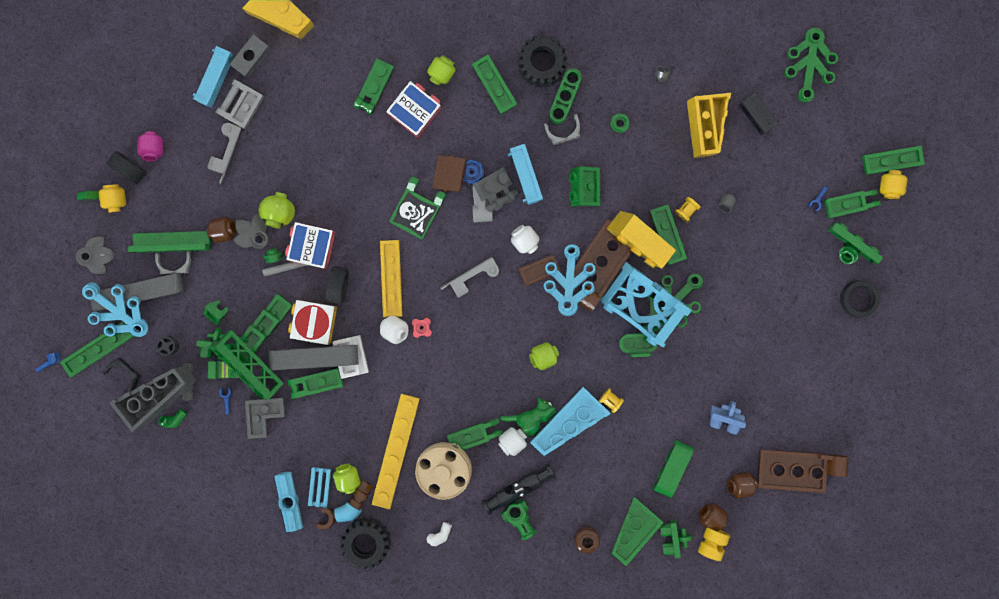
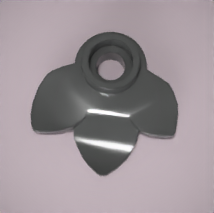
(249, 231)
(97, 255)

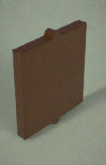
(449, 173)

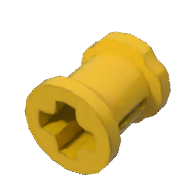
(687, 209)
(611, 400)

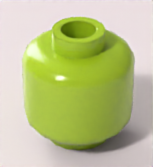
(441, 70)
(543, 356)
(346, 478)

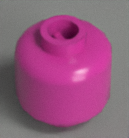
(150, 146)

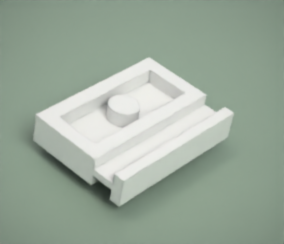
(353, 370)

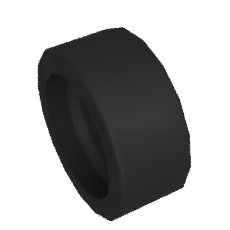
(126, 167)
(337, 285)
(874, 293)

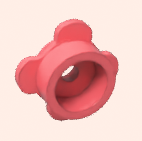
(426, 330)

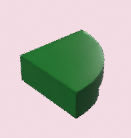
(88, 195)

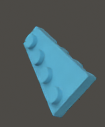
(577, 415)

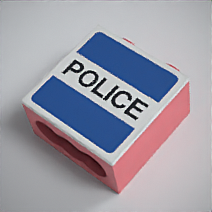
(414, 109)
(310, 245)

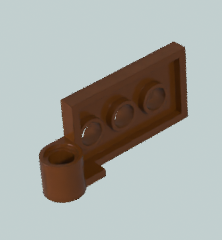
(604, 274)
(828, 463)

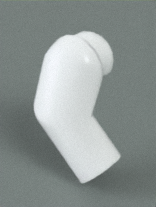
(439, 538)

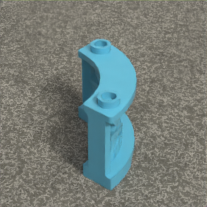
(638, 279)

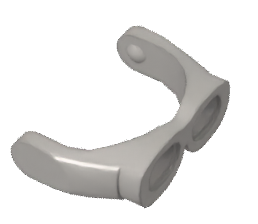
(555, 140)
(184, 269)

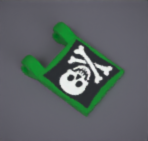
(416, 212)

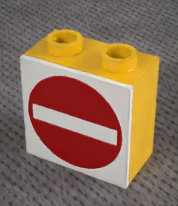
(312, 322)

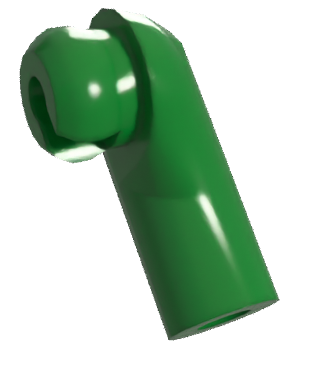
(172, 421)

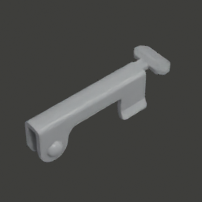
(218, 165)
(458, 283)

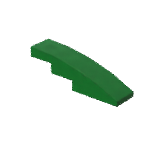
(264, 325)

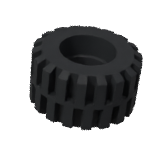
(542, 44)
(354, 555)

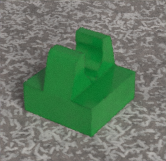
(213, 313)

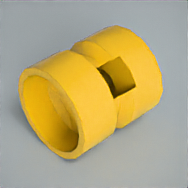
(713, 544)

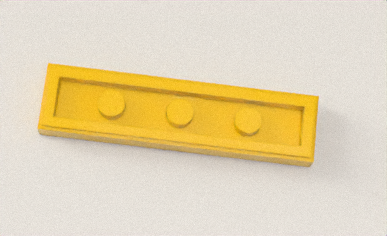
(391, 278)

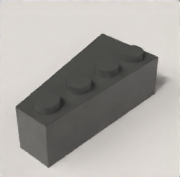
(151, 399)

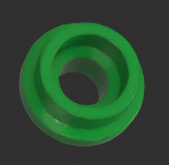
(615, 118)
(272, 255)
(848, 258)

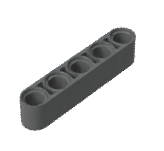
(144, 290)
(313, 357)

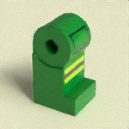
(219, 369)

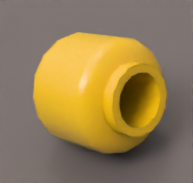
(893, 185)
(112, 197)

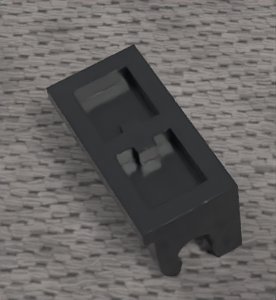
(758, 114)

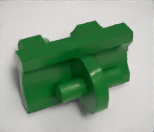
(204, 345)
(673, 548)

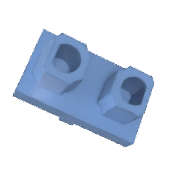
(729, 415)

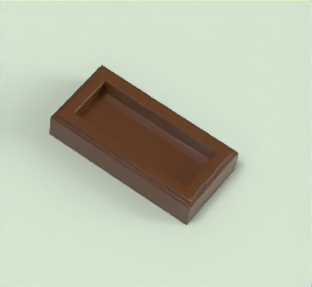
(536, 271)

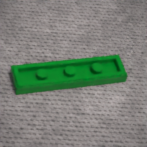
(94, 351)

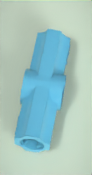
(291, 514)

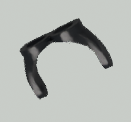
(133, 373)

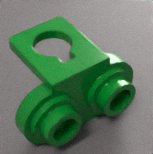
(636, 345)

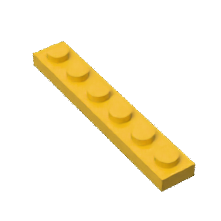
(395, 451)

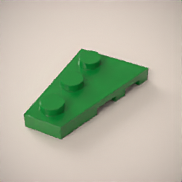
(636, 531)

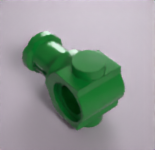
(520, 519)

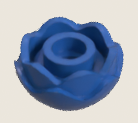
(478, 172)

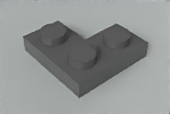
(257, 413)

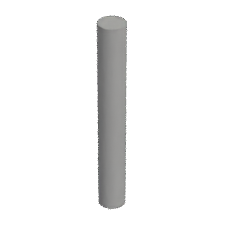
(281, 268)

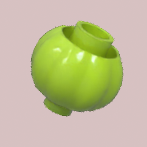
(276, 210)

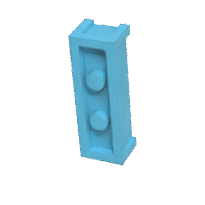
(214, 77)
(526, 174)

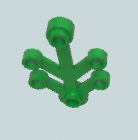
(810, 62)
(680, 295)

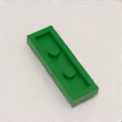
(494, 84)
(893, 160)
(667, 230)
(868, 252)

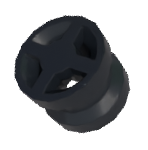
(163, 346)

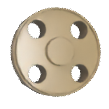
(443, 470)

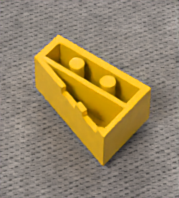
(280, 14)
(707, 123)
(641, 239)

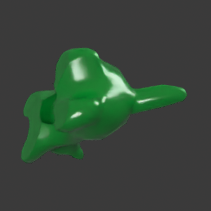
(531, 420)

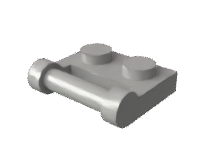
(245, 106)

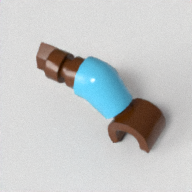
(350, 510)

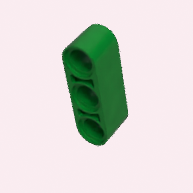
(565, 87)
(674, 469)

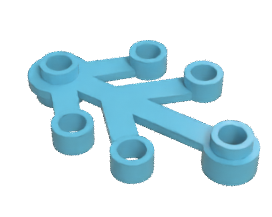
(569, 283)
(116, 312)

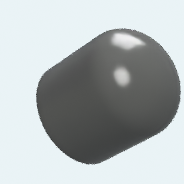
(727, 200)

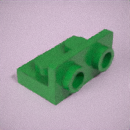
(585, 186)

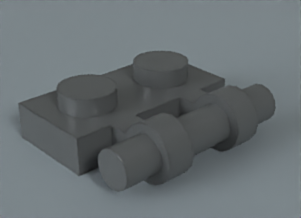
(492, 184)

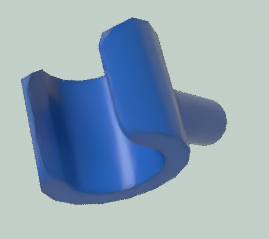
(818, 199)
(51, 360)
(226, 399)

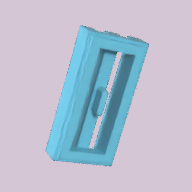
(327, 486)

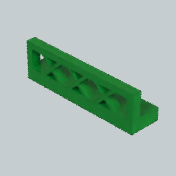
(170, 242)
(239, 368)

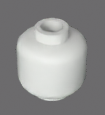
(525, 239)
(394, 329)
(512, 441)

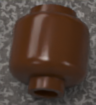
(221, 229)
(742, 485)
(713, 517)
(584, 545)

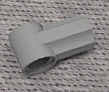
(480, 211)

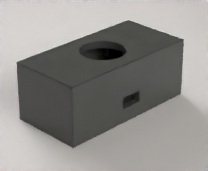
(260, 50)

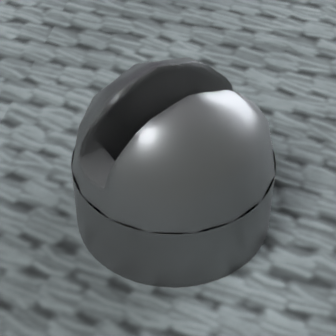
(662, 73)

